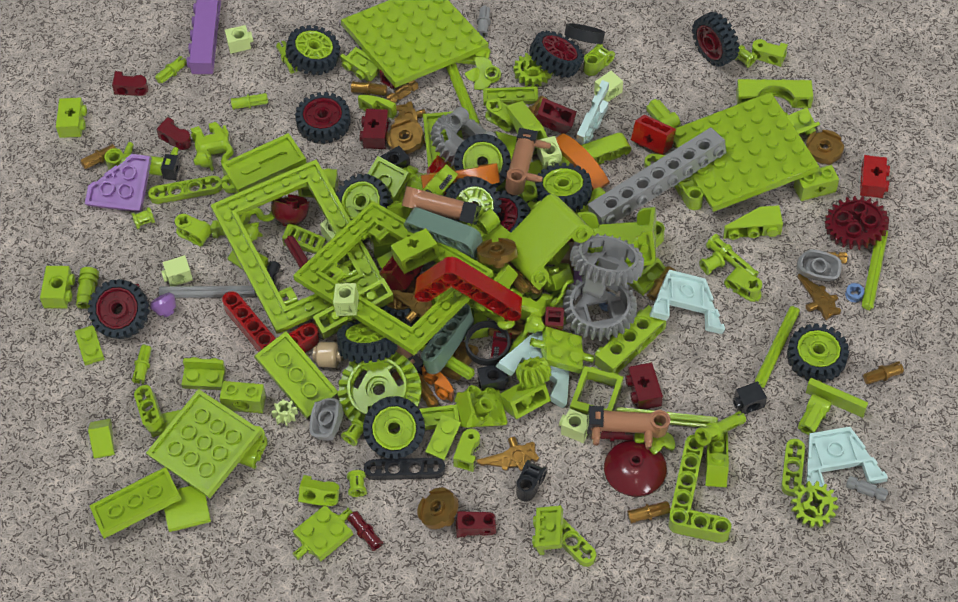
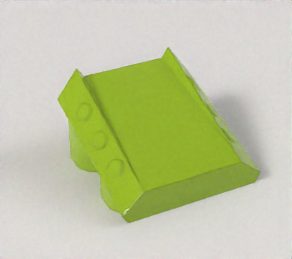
(480, 407)

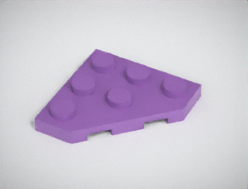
(121, 186)

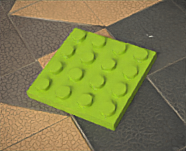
(204, 443)

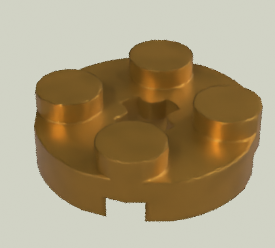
(411, 129)
(828, 138)
(497, 252)
(445, 515)

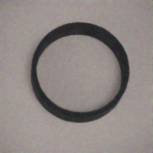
(584, 33)
(486, 324)

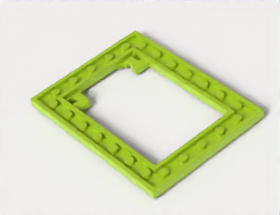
(317, 272)
(291, 312)

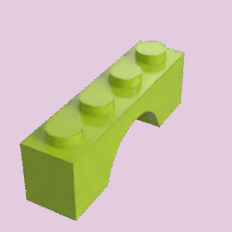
(796, 92)

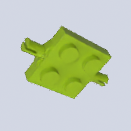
(562, 349)
(322, 533)

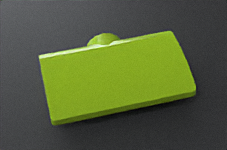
(490, 226)

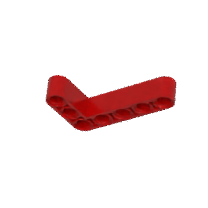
(470, 282)
(262, 334)

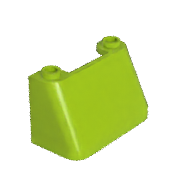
(639, 233)
(543, 235)

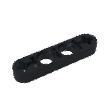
(404, 465)

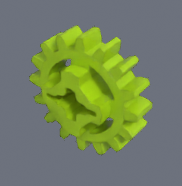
(532, 73)
(811, 495)

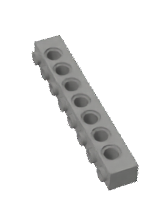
(658, 177)

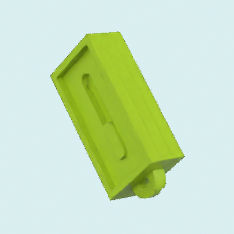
(261, 164)

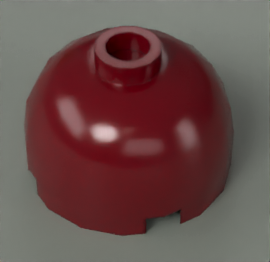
(290, 209)

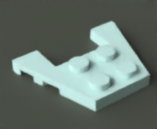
(594, 117)
(687, 293)
(523, 352)
(839, 450)

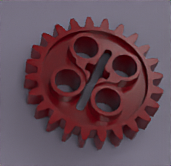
(856, 222)

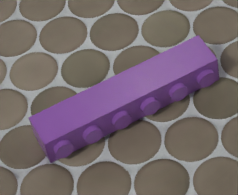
(204, 36)

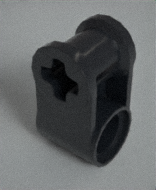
(530, 477)

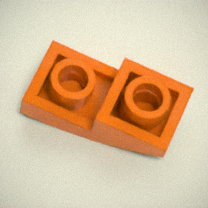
(442, 386)

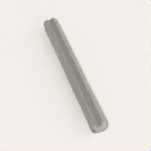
(206, 291)

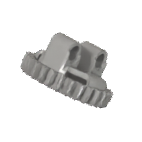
(453, 123)
(611, 264)
(620, 309)

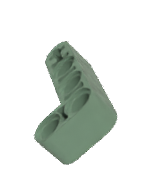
(445, 231)
(447, 340)

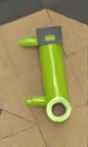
(162, 166)

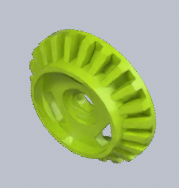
(357, 401)

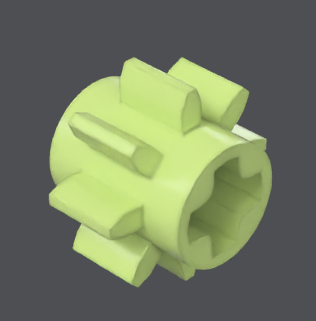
(284, 412)

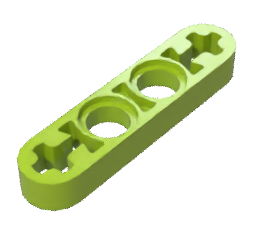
(185, 187)

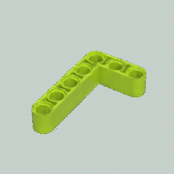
(686, 494)

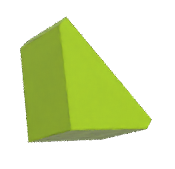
(101, 438)

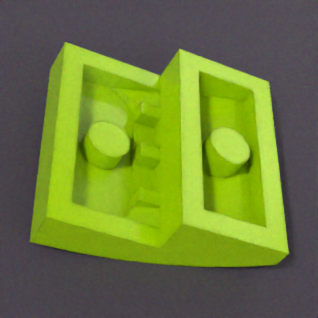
(188, 511)

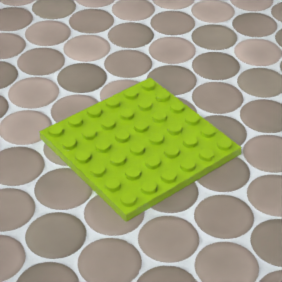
(413, 37)
(759, 154)

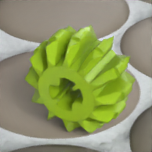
(533, 372)

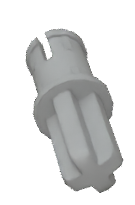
(484, 21)

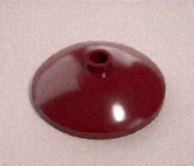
(631, 477)

